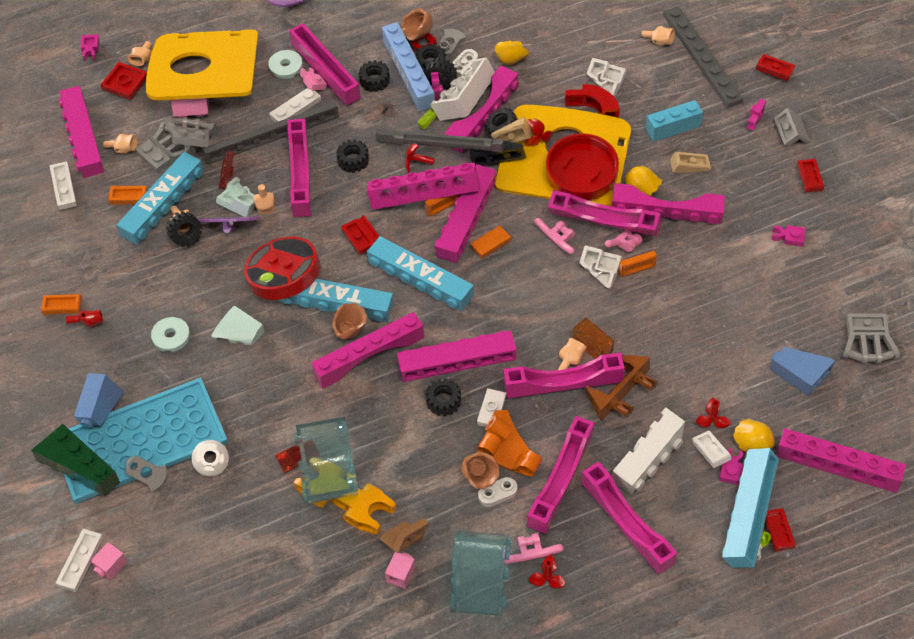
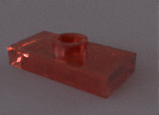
(227, 169)
(289, 458)

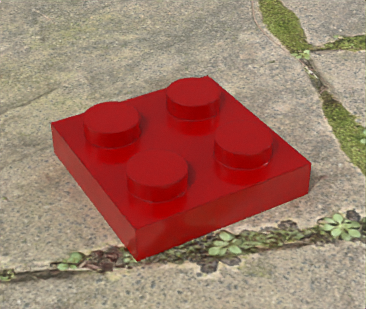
(124, 80)

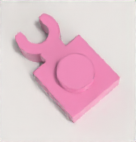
(312, 80)

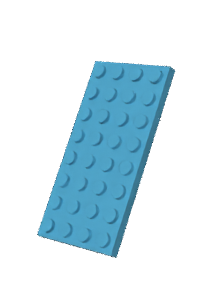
(156, 429)

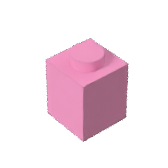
(108, 561)
(400, 569)

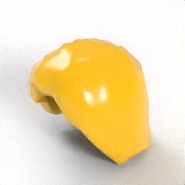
(510, 52)
(643, 179)
(753, 435)

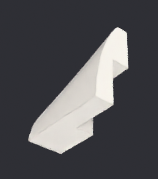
(606, 75)
(601, 265)

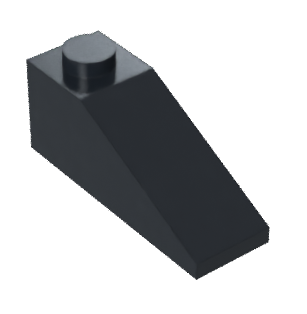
(511, 152)

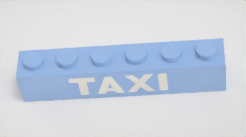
(408, 66)

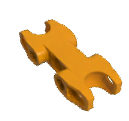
(360, 506)

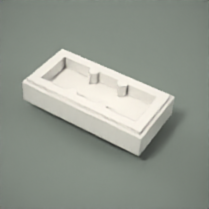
(492, 401)
(711, 449)

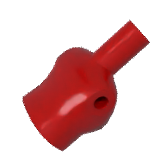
(88, 318)

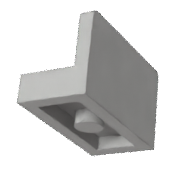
(791, 127)

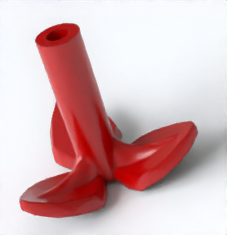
(537, 128)
(410, 155)
(712, 409)
(548, 566)

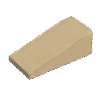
(514, 132)
(689, 162)

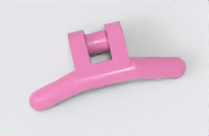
(554, 235)
(625, 240)
(535, 553)

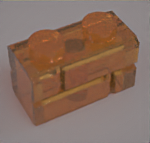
(593, 337)

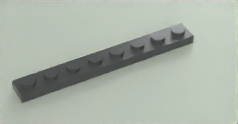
(703, 57)
(269, 133)

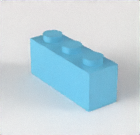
(674, 120)

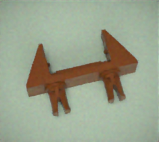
(636, 368)

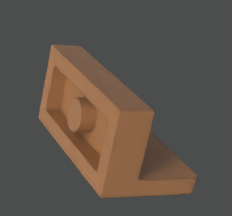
(404, 535)

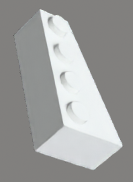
(464, 91)
(649, 452)

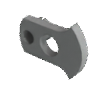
(453, 35)
(157, 475)

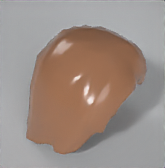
(416, 24)
(349, 320)
(480, 470)

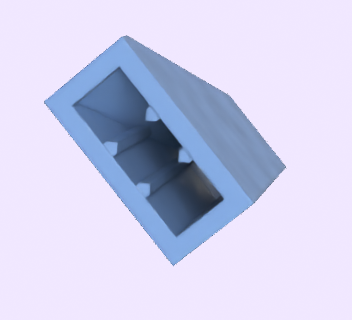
(801, 368)
(97, 400)

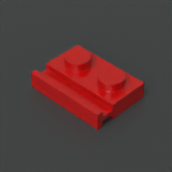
(360, 234)

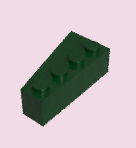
(72, 457)

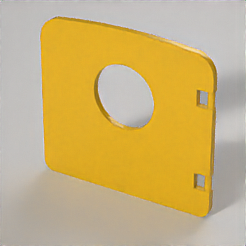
(227, 75)
(529, 174)

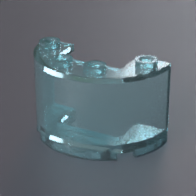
(325, 460)
(479, 572)

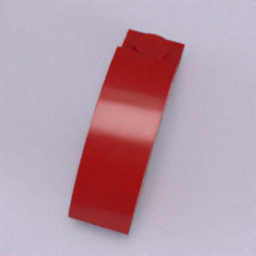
(593, 97)

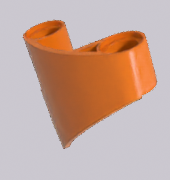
(507, 446)

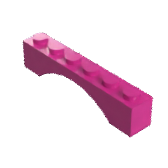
(503, 84)
(299, 164)
(703, 209)
(632, 220)
(336, 364)
(600, 371)
(551, 496)
(649, 543)

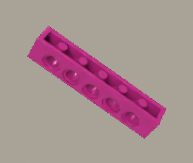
(417, 192)
(841, 460)

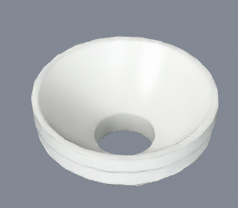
(214, 468)

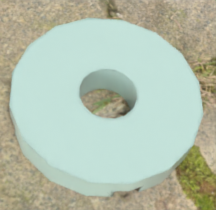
(282, 57)
(166, 326)

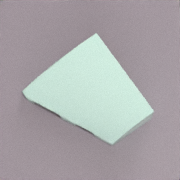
(237, 198)
(238, 327)

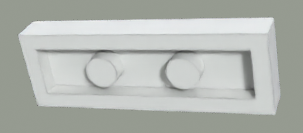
(296, 105)
(63, 185)
(79, 560)

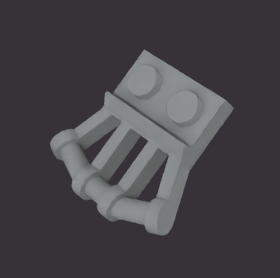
(190, 136)
(155, 153)
(869, 327)

